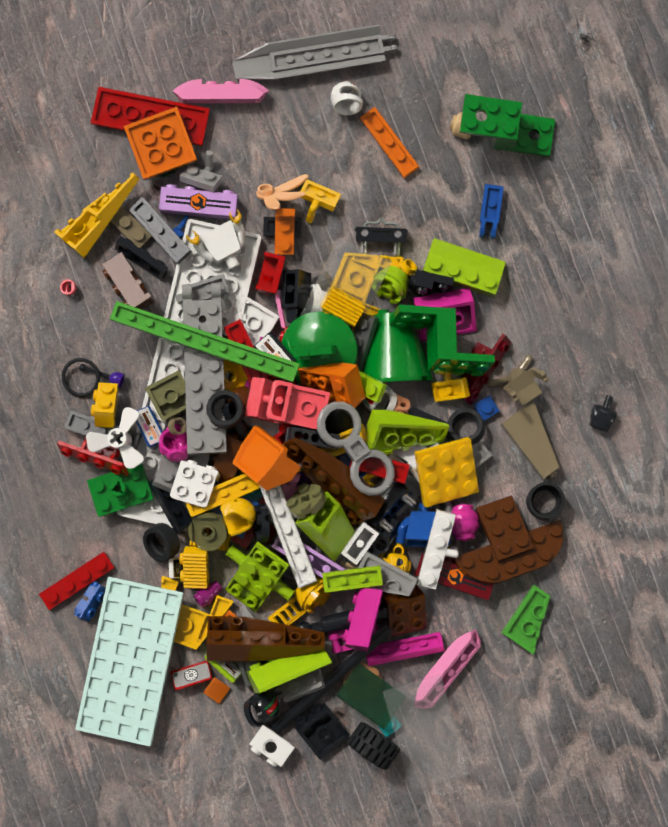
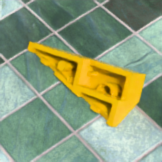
(86, 229)

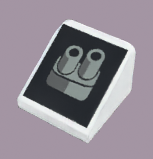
(175, 568)

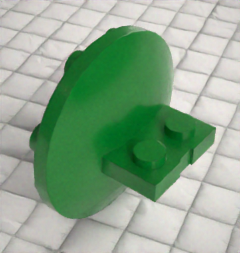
(320, 340)

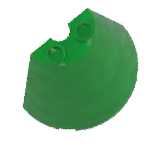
(396, 353)

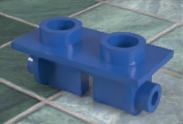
(87, 609)

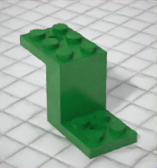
(507, 125)
(441, 340)

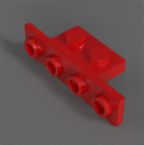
(102, 459)

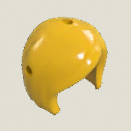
(238, 515)

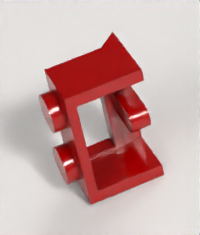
(270, 273)

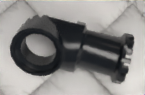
(242, 428)

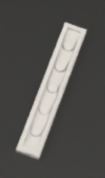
(289, 536)

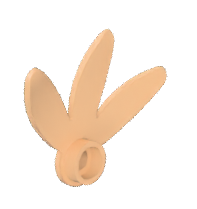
(272, 195)

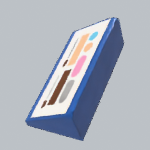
(149, 426)

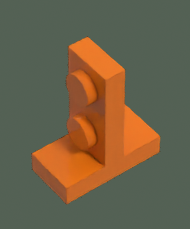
(284, 231)

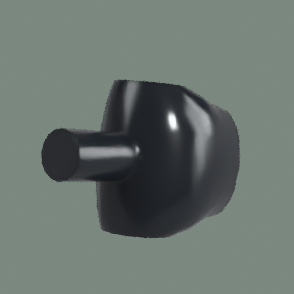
(602, 416)

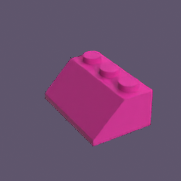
(458, 299)
(363, 619)

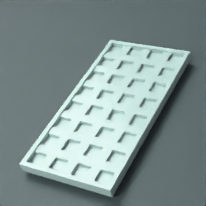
(129, 661)

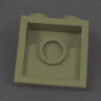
(168, 396)

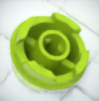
(394, 285)

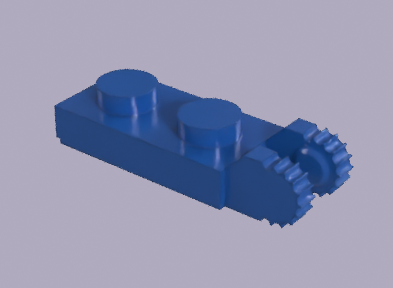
(491, 208)

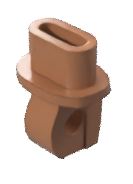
(401, 401)

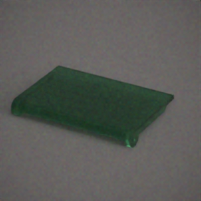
(365, 695)

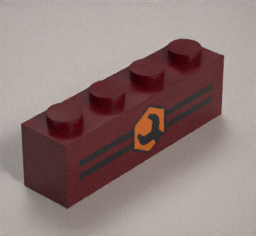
(453, 578)

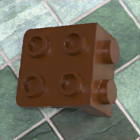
(405, 612)

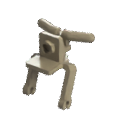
(520, 382)

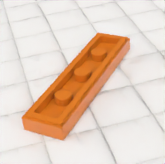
(389, 142)

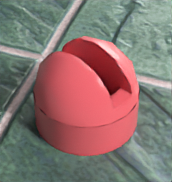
(65, 287)

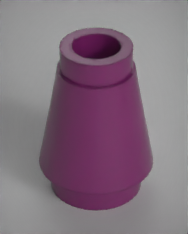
(206, 596)

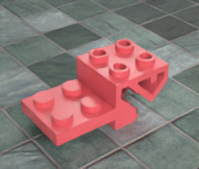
(285, 403)

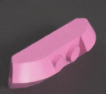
(212, 93)
(456, 657)

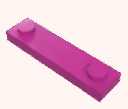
(406, 649)

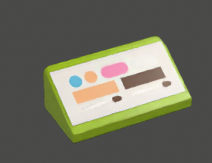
(227, 669)

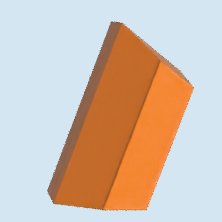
(265, 459)

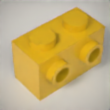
(105, 405)

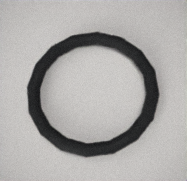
(64, 377)

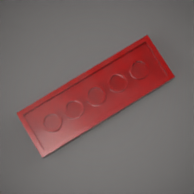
(119, 108)

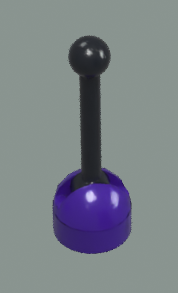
(116, 377)

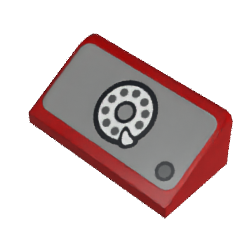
(191, 675)

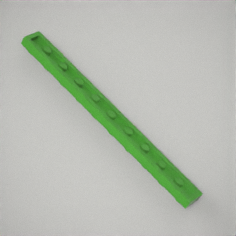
(204, 342)

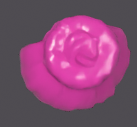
(173, 446)
(465, 522)

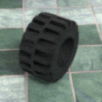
(373, 746)

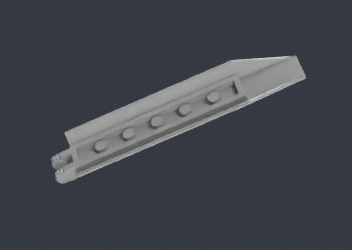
(314, 54)

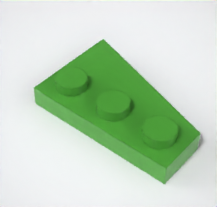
(527, 619)

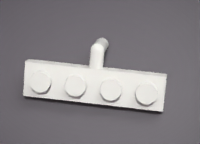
(437, 549)

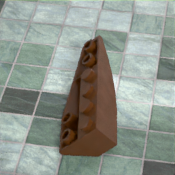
(335, 479)
(258, 639)

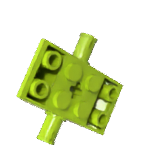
(257, 576)

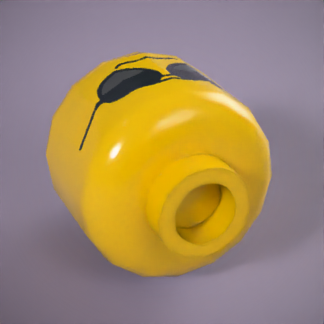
(399, 560)

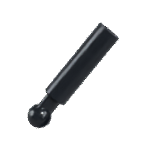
(338, 622)

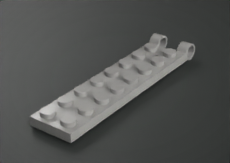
(203, 375)

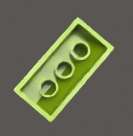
(466, 266)
(285, 669)

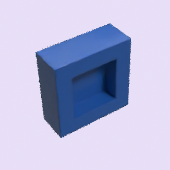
(486, 408)

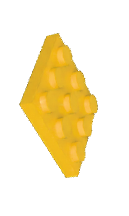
(446, 472)

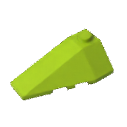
(395, 430)

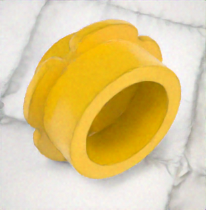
(408, 267)

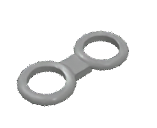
(355, 448)

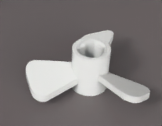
(99, 441)

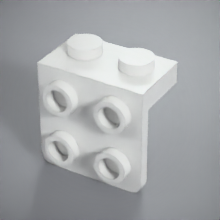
(194, 483)

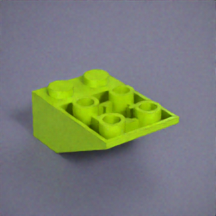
(328, 527)

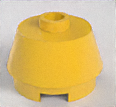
(312, 595)

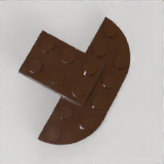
(511, 548)

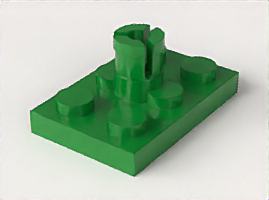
(119, 492)

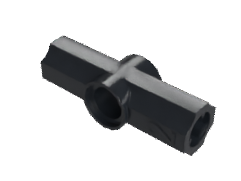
(387, 537)

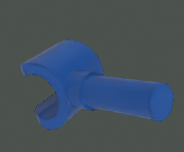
(177, 230)

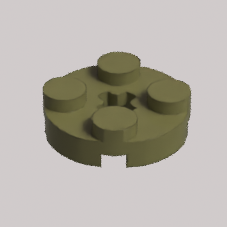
(306, 500)
(215, 523)

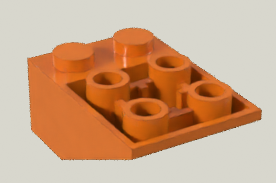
(339, 379)

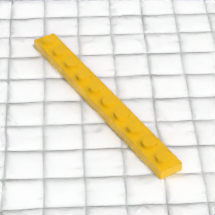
(244, 484)

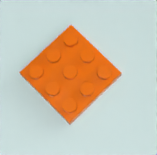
(160, 143)

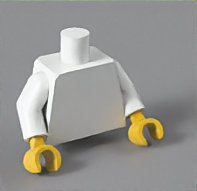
(221, 242)

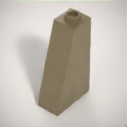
(532, 441)

